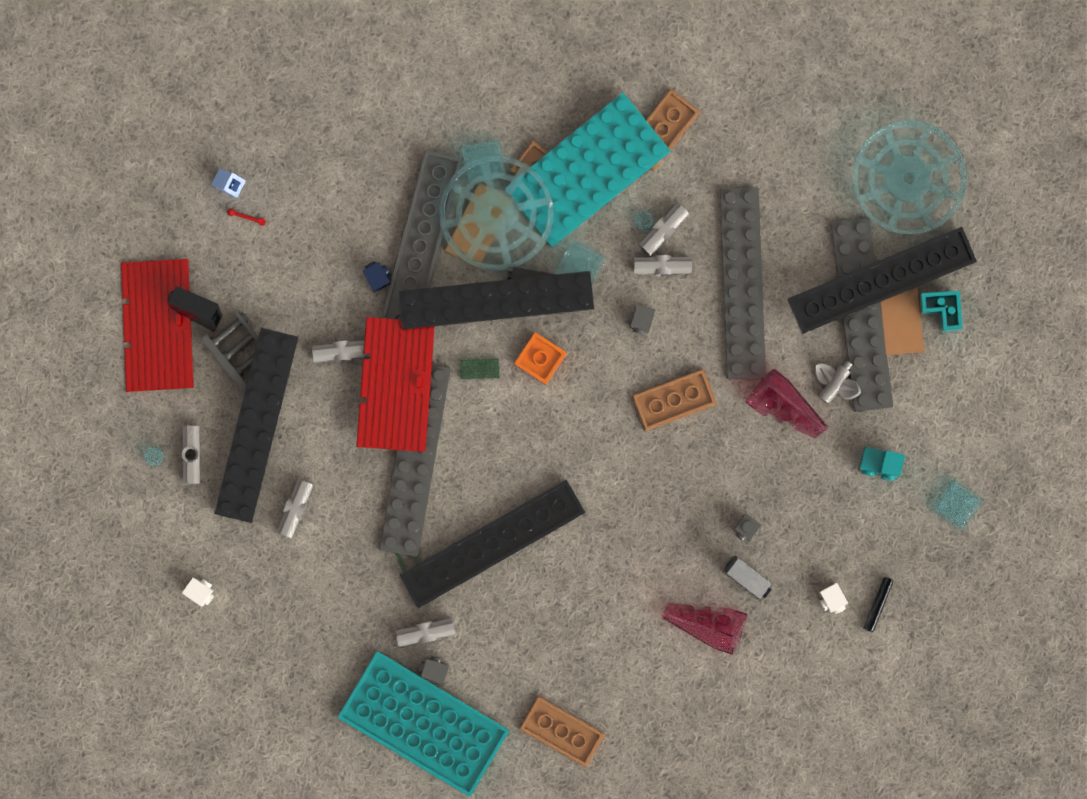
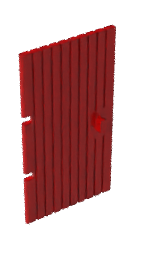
(157, 334)
(395, 386)

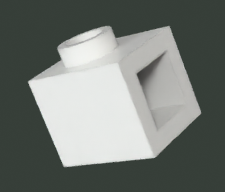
(199, 591)
(833, 599)

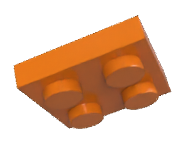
(540, 358)

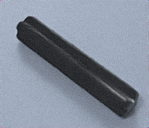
(878, 604)

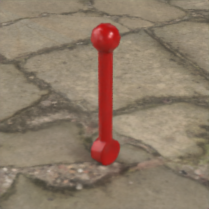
(261, 221)

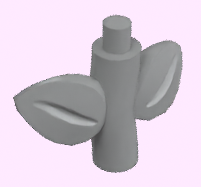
(836, 381)

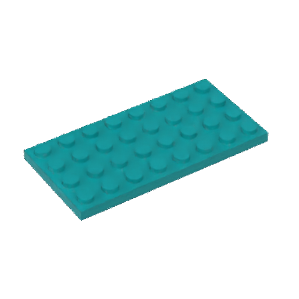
(592, 167)
(423, 724)

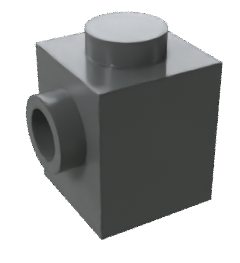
(641, 319)
(746, 528)
(434, 670)

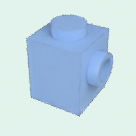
(228, 182)

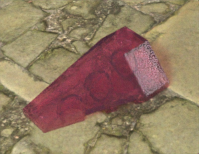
(781, 399)
(714, 628)

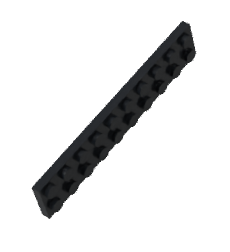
(881, 280)
(496, 300)
(256, 425)
(492, 544)

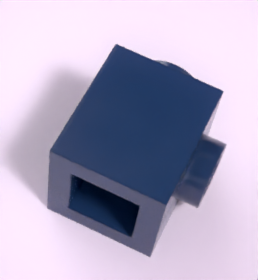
(376, 276)

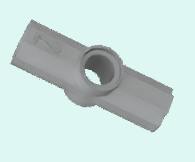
(664, 229)
(662, 265)
(338, 351)
(191, 441)
(294, 508)
(425, 632)

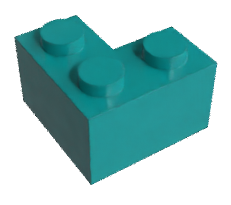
(947, 305)
(882, 463)

